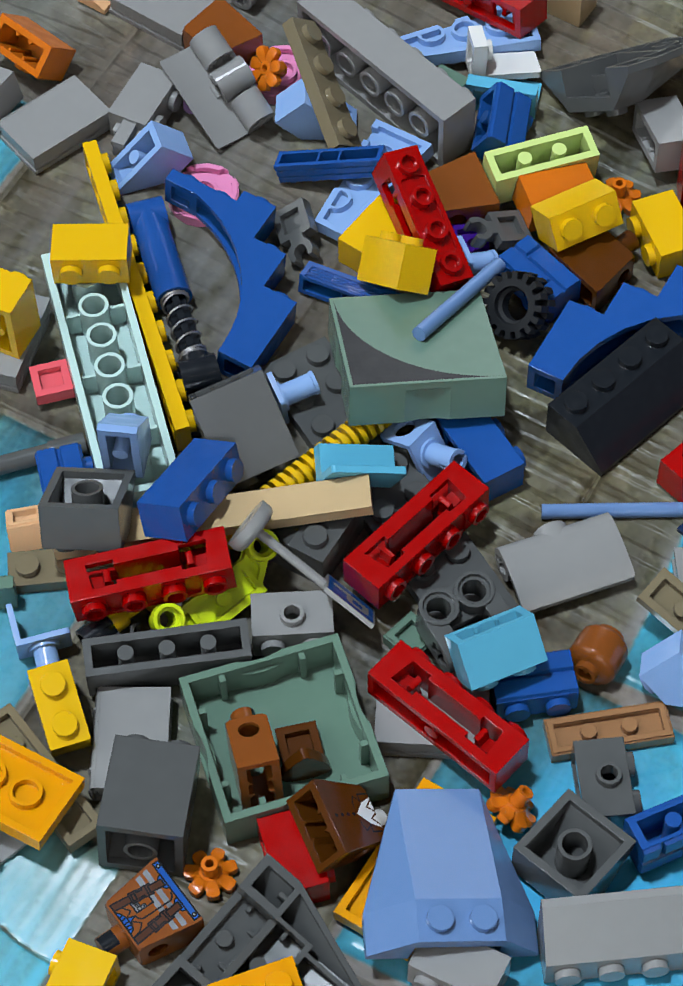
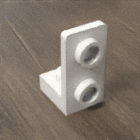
(507, 66)

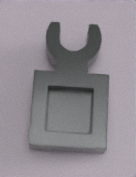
(499, 227)
(294, 228)

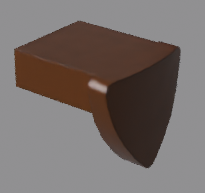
(301, 752)

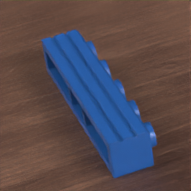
(328, 163)
(328, 283)

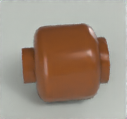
(598, 654)

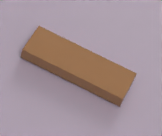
(638, 724)

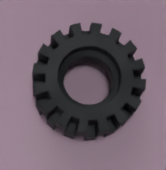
(537, 305)

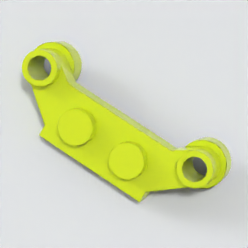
(206, 608)

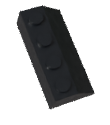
(621, 399)

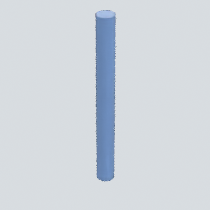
(458, 299)
(616, 510)

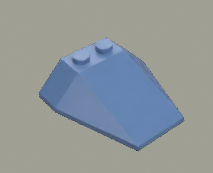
(444, 880)

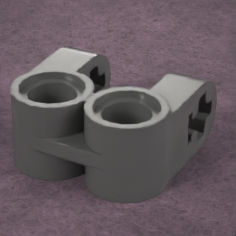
(457, 611)

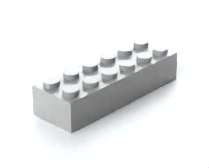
(394, 77)

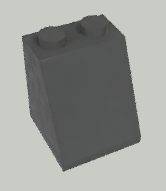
(246, 413)
(148, 803)

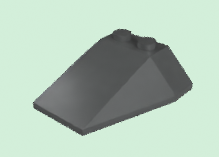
(615, 78)
(266, 911)

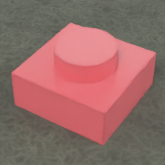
(51, 382)

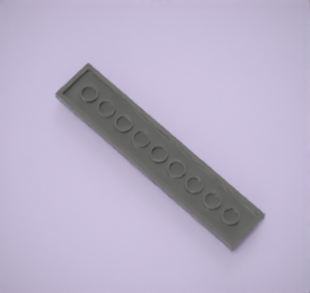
(324, 413)

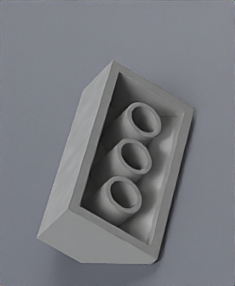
(611, 935)

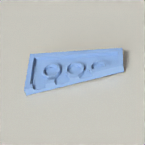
(449, 43)
(355, 195)

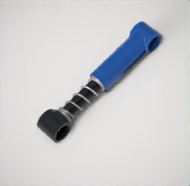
(172, 291)

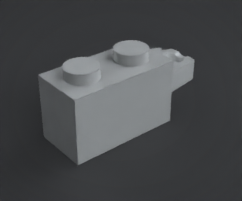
(144, 98)

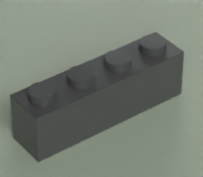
(163, 654)

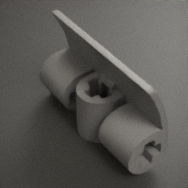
(218, 88)
(565, 562)

